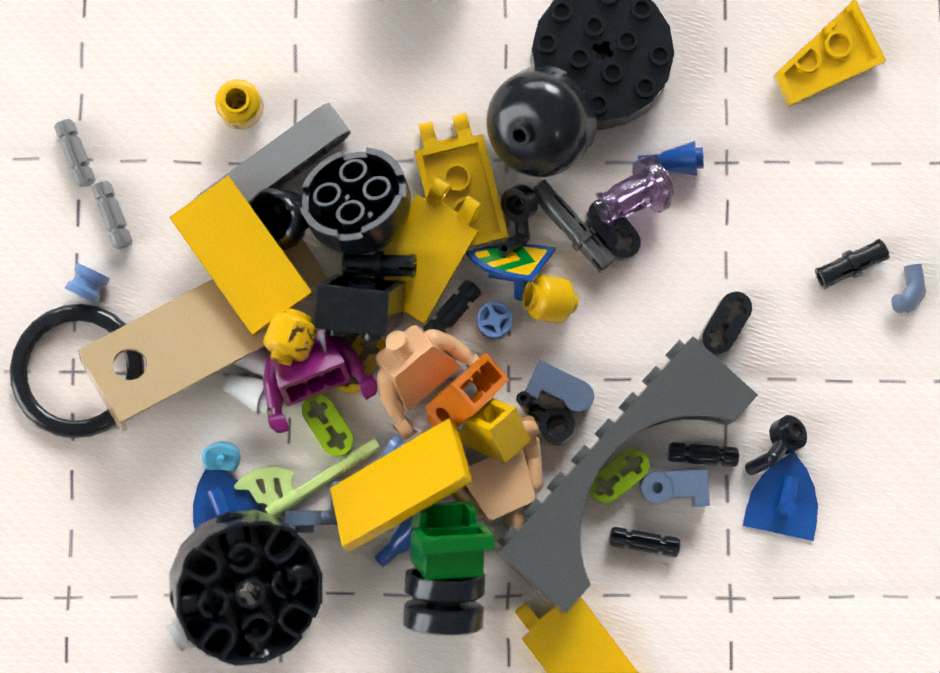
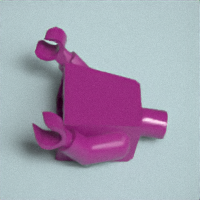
(323, 370)

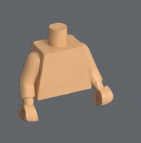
(414, 367)
(506, 487)

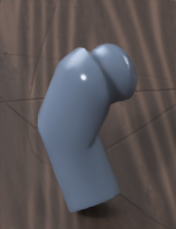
(913, 293)

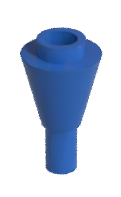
(682, 159)
(398, 543)

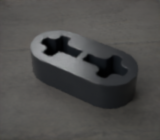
(608, 237)
(733, 327)

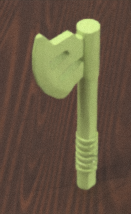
(292, 496)

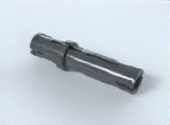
(574, 228)

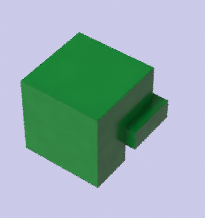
(449, 541)

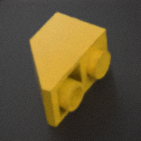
(495, 431)

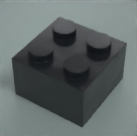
(359, 306)

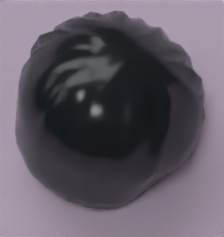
(281, 215)

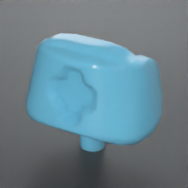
(221, 456)

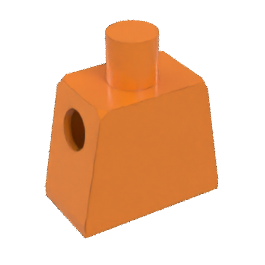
(453, 401)

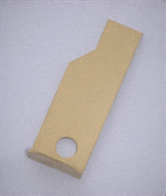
(180, 344)

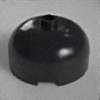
(541, 121)
(356, 201)

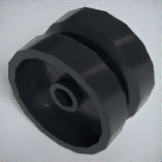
(443, 604)

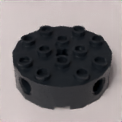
(635, 47)
(279, 596)

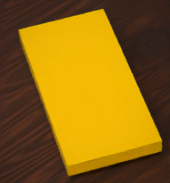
(240, 255)
(400, 485)

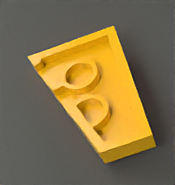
(832, 57)

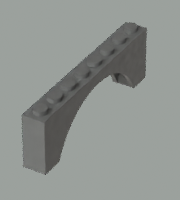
(548, 542)

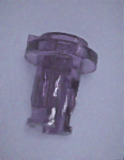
(647, 187)

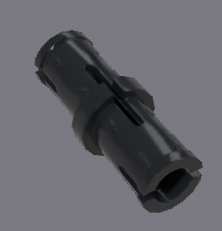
(852, 263)
(379, 265)

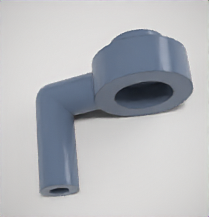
(304, 520)

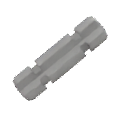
(74, 153)
(112, 214)

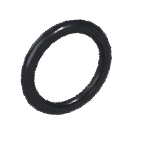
(20, 360)

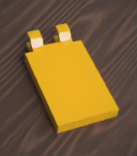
(466, 167)
(440, 243)
(572, 641)

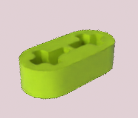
(320, 430)
(623, 483)

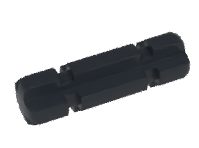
(454, 307)
(703, 454)
(644, 541)

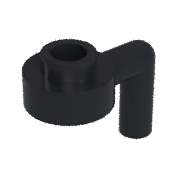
(519, 214)
(548, 419)
(787, 436)

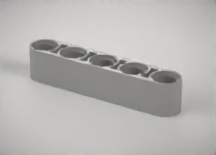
(289, 153)

